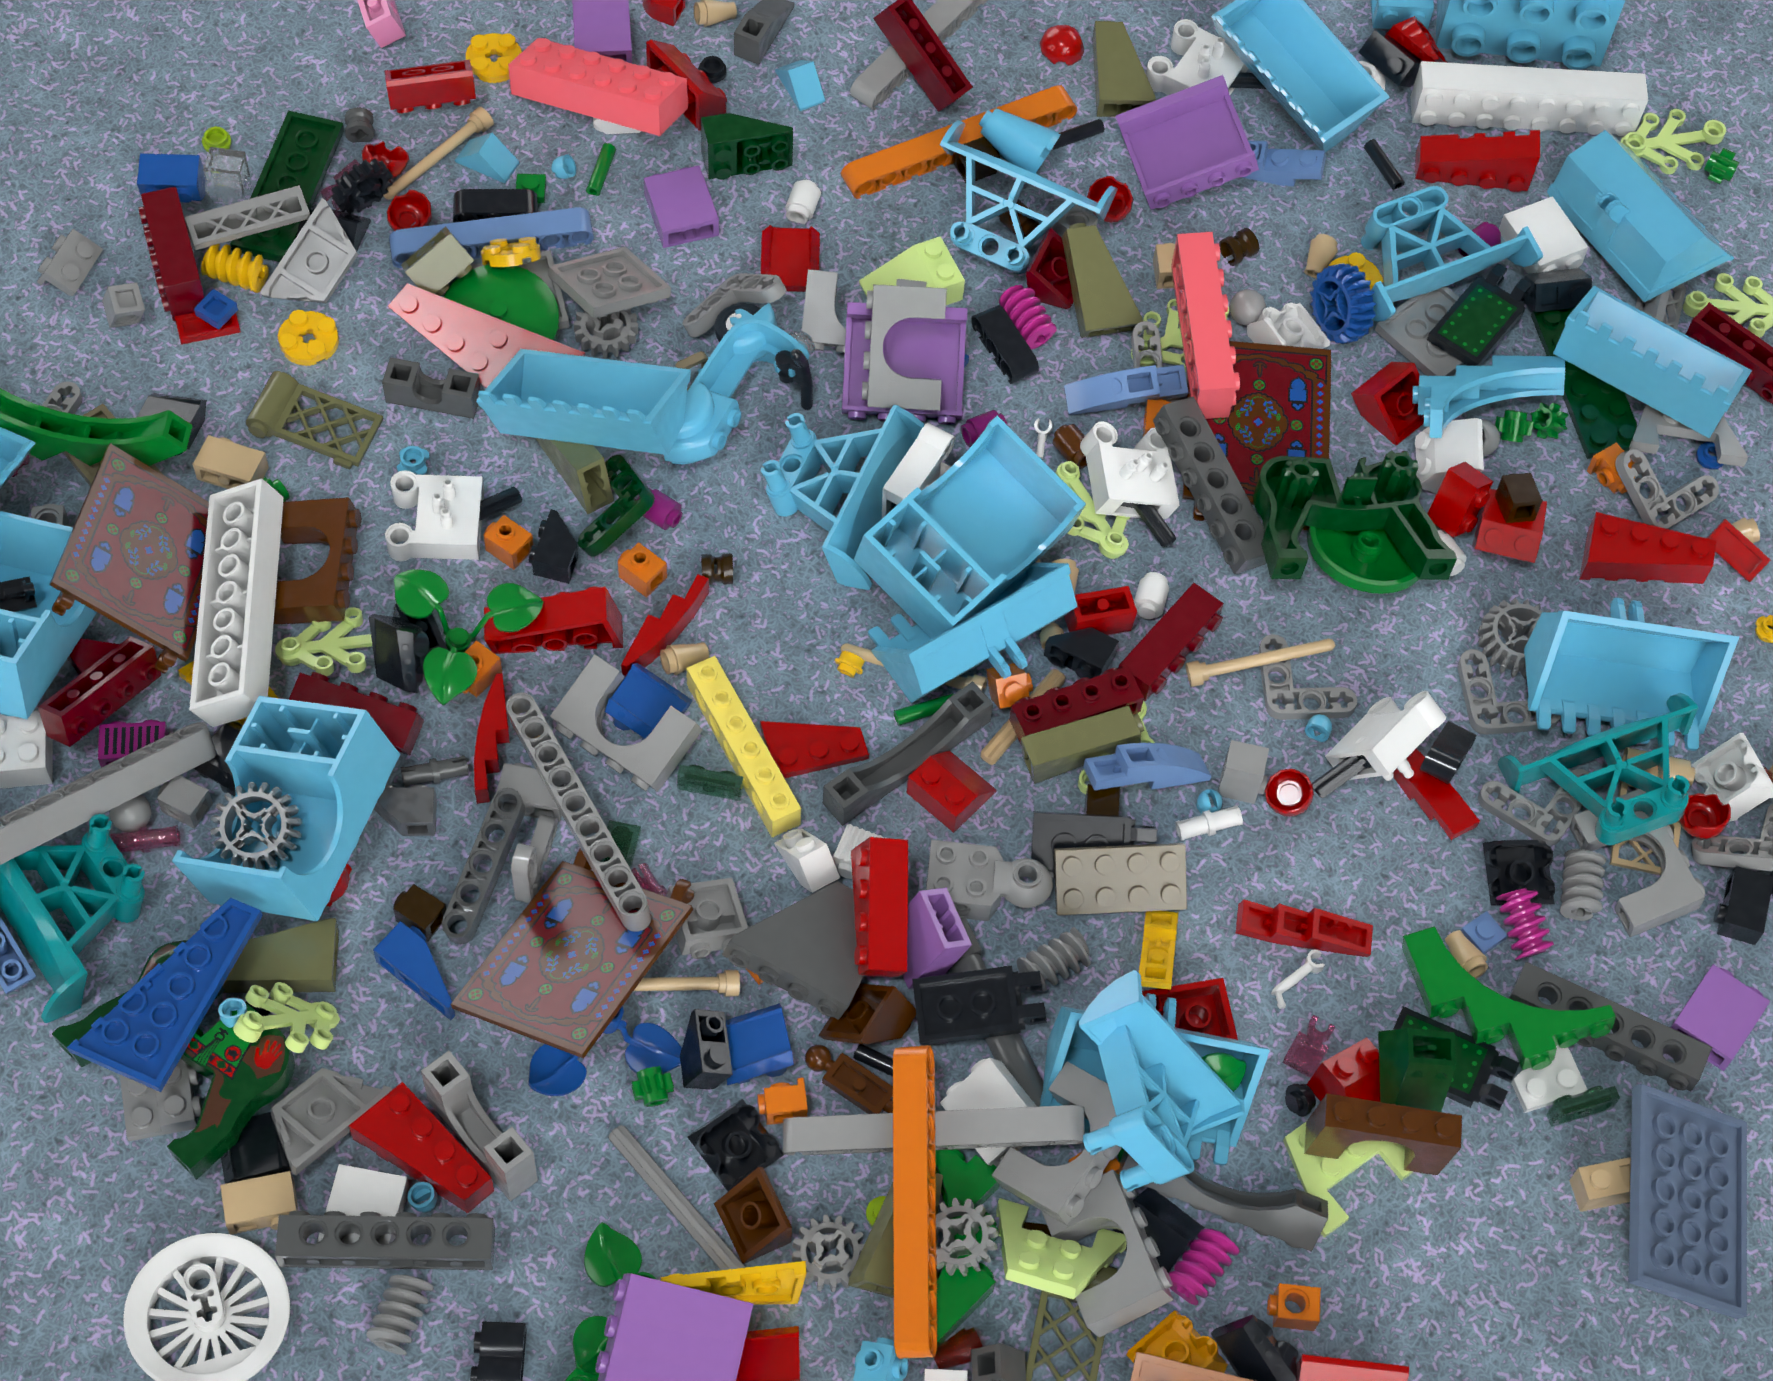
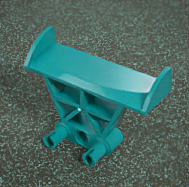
(1617, 822)
(29, 914)

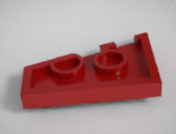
(812, 747)

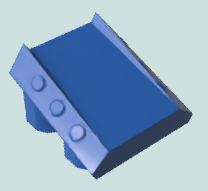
(643, 701)
(758, 1044)

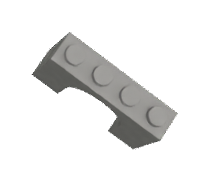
(888, 307)
(819, 309)
(648, 761)
(1666, 899)
(500, 1154)
(1063, 1188)
(1140, 1281)

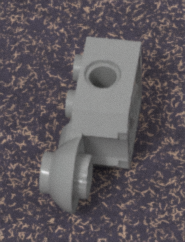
(980, 877)

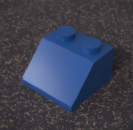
(172, 170)

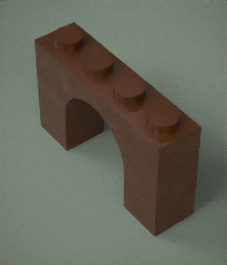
(324, 593)
(1428, 1135)

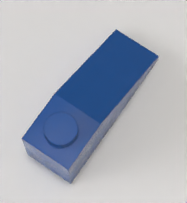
(410, 961)

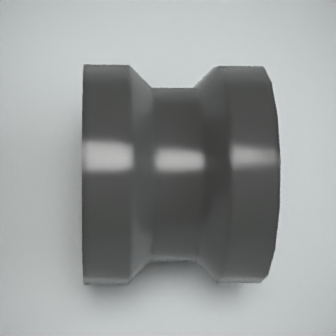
(359, 125)

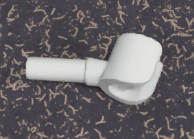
(1042, 436)

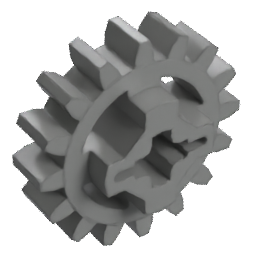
(607, 332)
(967, 1225)
(818, 1243)

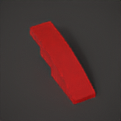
(659, 633)
(490, 732)
(1437, 799)
(1304, 929)

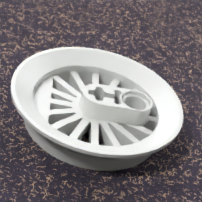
(192, 1257)

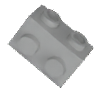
(70, 262)

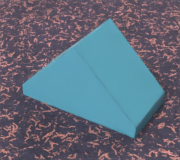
(802, 83)
(489, 157)

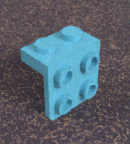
(1390, 12)

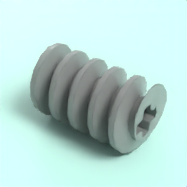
(1582, 884)
(1057, 957)
(397, 1311)

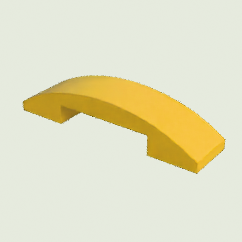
(1158, 949)

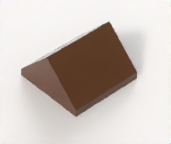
(754, 1217)

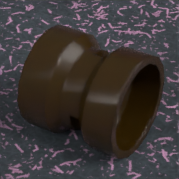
(1241, 245)
(724, 568)

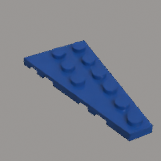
(165, 1008)

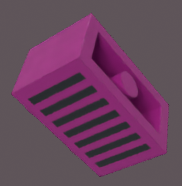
(124, 738)

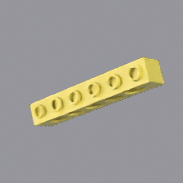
(743, 746)

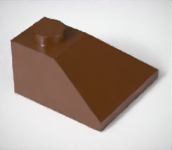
(873, 1016)

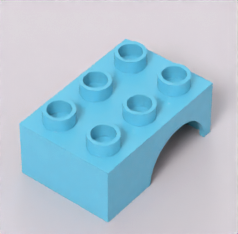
(1529, 29)
(969, 531)
(34, 639)
(333, 769)

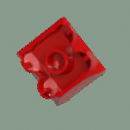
(1417, 39)
(790, 255)
(770, 1355)

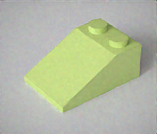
(921, 262)

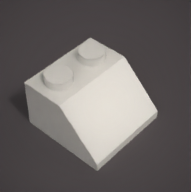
(1460, 443)

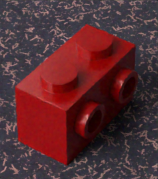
(1460, 499)
(1104, 610)

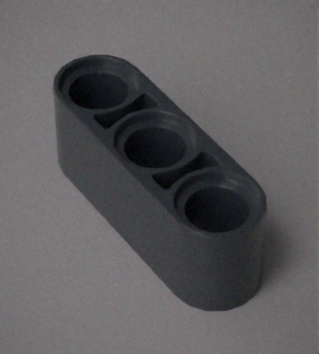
(492, 203)
(1006, 343)
(1448, 752)

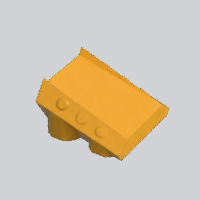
(1179, 1341)

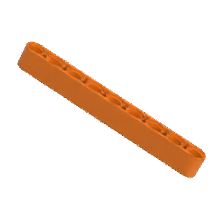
(925, 153)
(914, 1202)

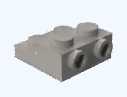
(714, 918)
(165, 1112)

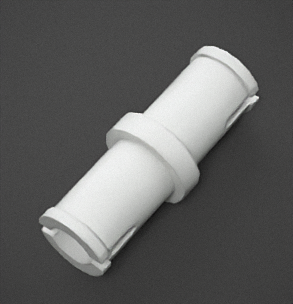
(1209, 822)

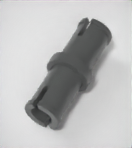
(434, 771)

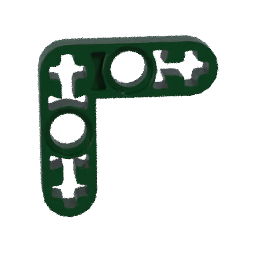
(601, 531)

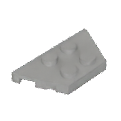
(313, 261)
(320, 1114)

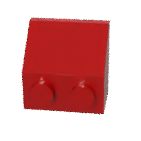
(1387, 401)
(1512, 540)
(948, 789)
(1349, 1073)

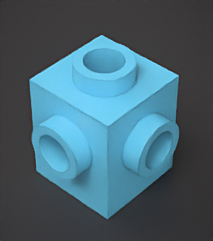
(879, 1362)

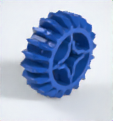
(1343, 303)

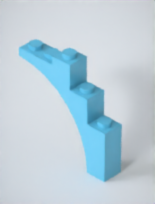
(1508, 378)

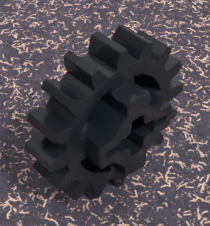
(362, 186)

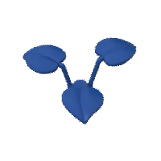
(560, 1073)

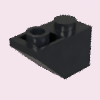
(556, 550)
(1082, 650)
(705, 1051)

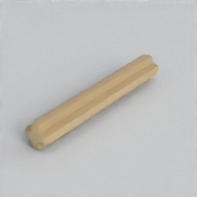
(1007, 735)

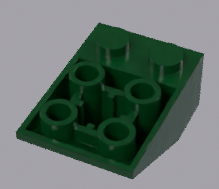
(744, 145)
(1416, 1067)

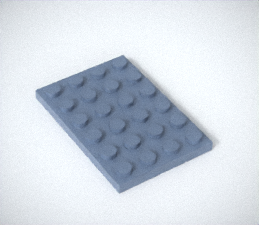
(1688, 1202)

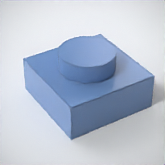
(1484, 932)

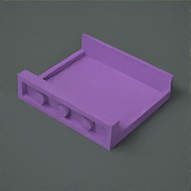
(1187, 143)
(912, 350)
(672, 1333)

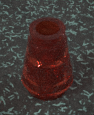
(957, 1349)

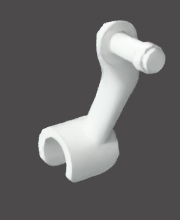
(1298, 975)

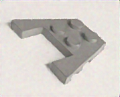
(1654, 422)

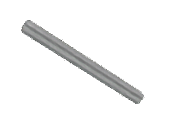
(674, 1199)

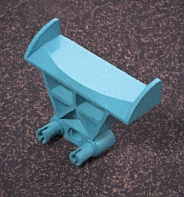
(1427, 206)
(1010, 255)
(794, 485)
(1155, 1084)

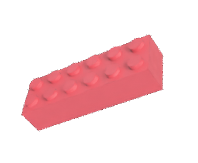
(598, 86)
(1204, 324)

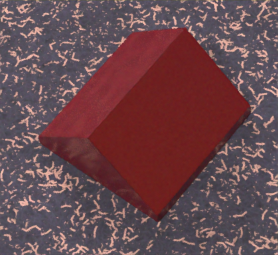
(1049, 272)

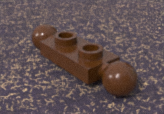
(851, 1080)

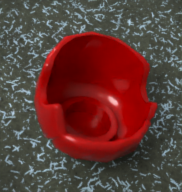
(1062, 44)
(394, 159)
(1122, 202)
(409, 209)
(1291, 787)
(1705, 816)

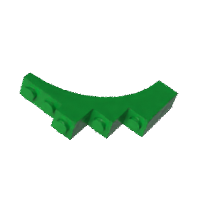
(87, 438)
(1490, 1016)
(958, 1294)

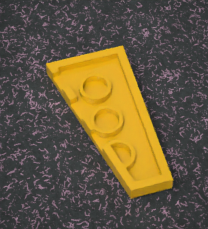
(755, 1284)

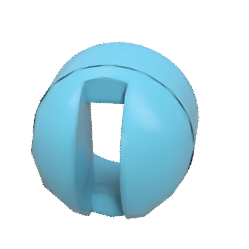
(564, 167)
(1321, 724)
(1204, 801)
(225, 1011)
(420, 1192)

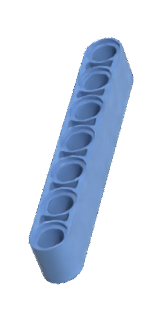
(551, 229)

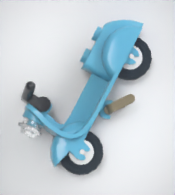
(744, 337)

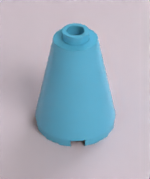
(1018, 139)

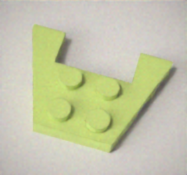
(1322, 1173)
(1050, 1262)

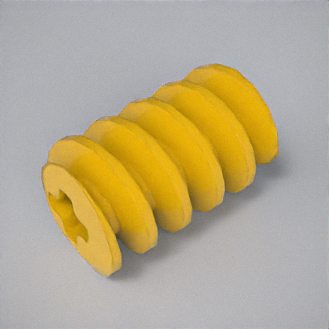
(235, 269)

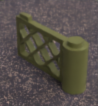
(276, 408)
(1102, 1275)

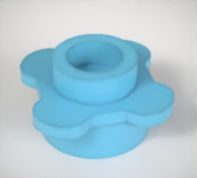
(413, 453)

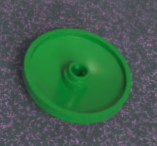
(509, 295)
(1361, 559)

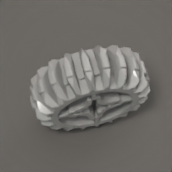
(1515, 623)
(246, 837)

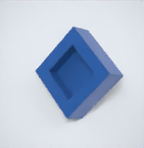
(216, 309)

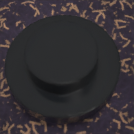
(713, 68)
(1300, 1099)

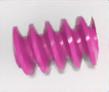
(1028, 315)
(1525, 922)
(1200, 1263)

